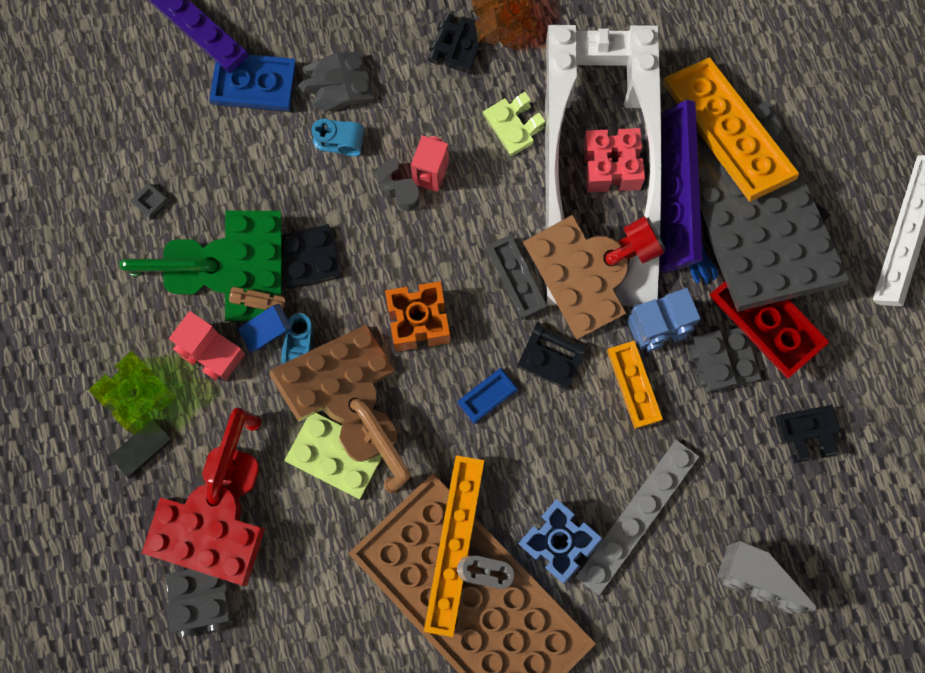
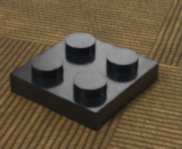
(309, 257)

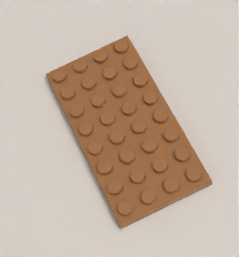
(494, 628)

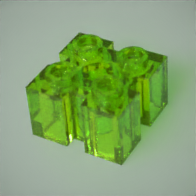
(116, 393)

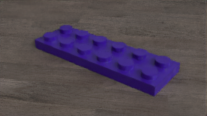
(679, 189)

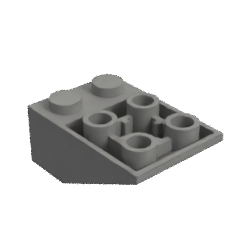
(758, 572)

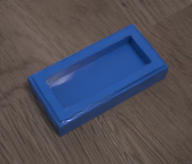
(265, 328)
(487, 395)

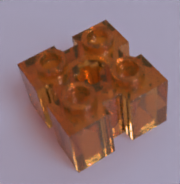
(505, 22)

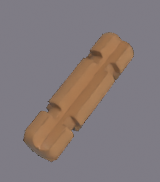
(254, 298)

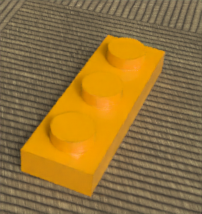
(634, 385)

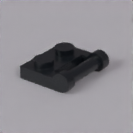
(549, 364)

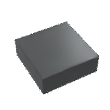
(150, 201)

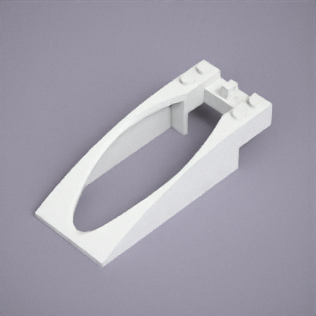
(640, 53)

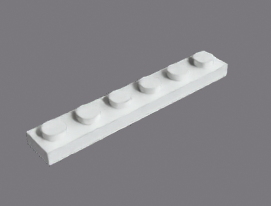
(905, 242)

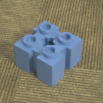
(663, 320)
(560, 523)

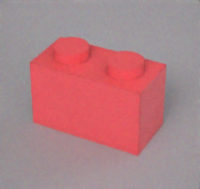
(430, 163)

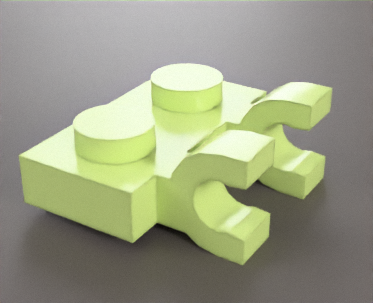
(509, 128)

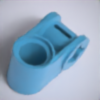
(339, 137)
(297, 344)

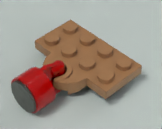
(586, 270)

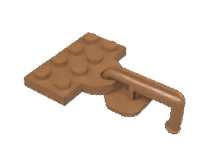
(339, 375)

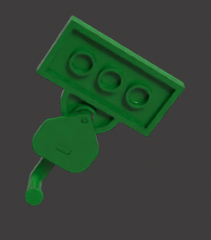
(246, 257)

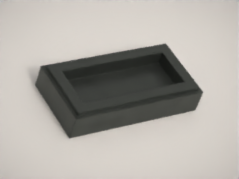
(140, 448)

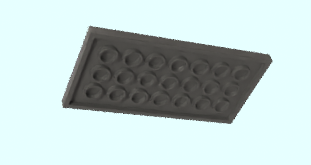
(768, 245)

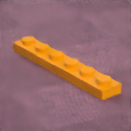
(453, 546)

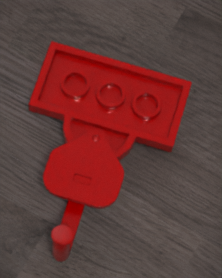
(206, 535)

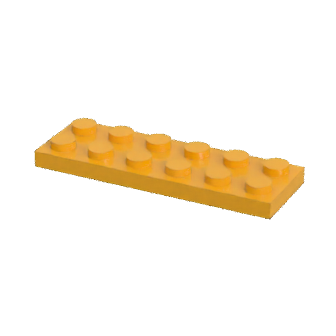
(732, 130)

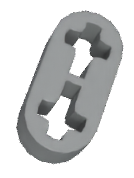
(486, 565)

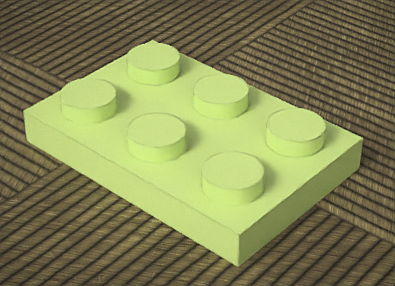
(323, 456)

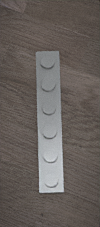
(636, 517)

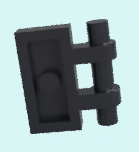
(465, 45)

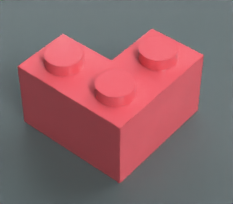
(202, 343)

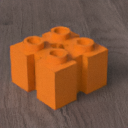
(428, 303)

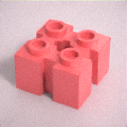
(624, 148)

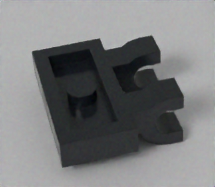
(807, 425)

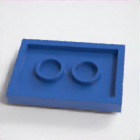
(255, 83)

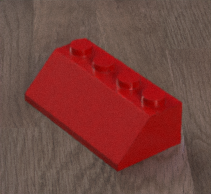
(776, 330)

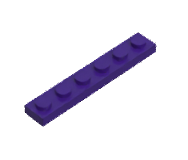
(203, 32)

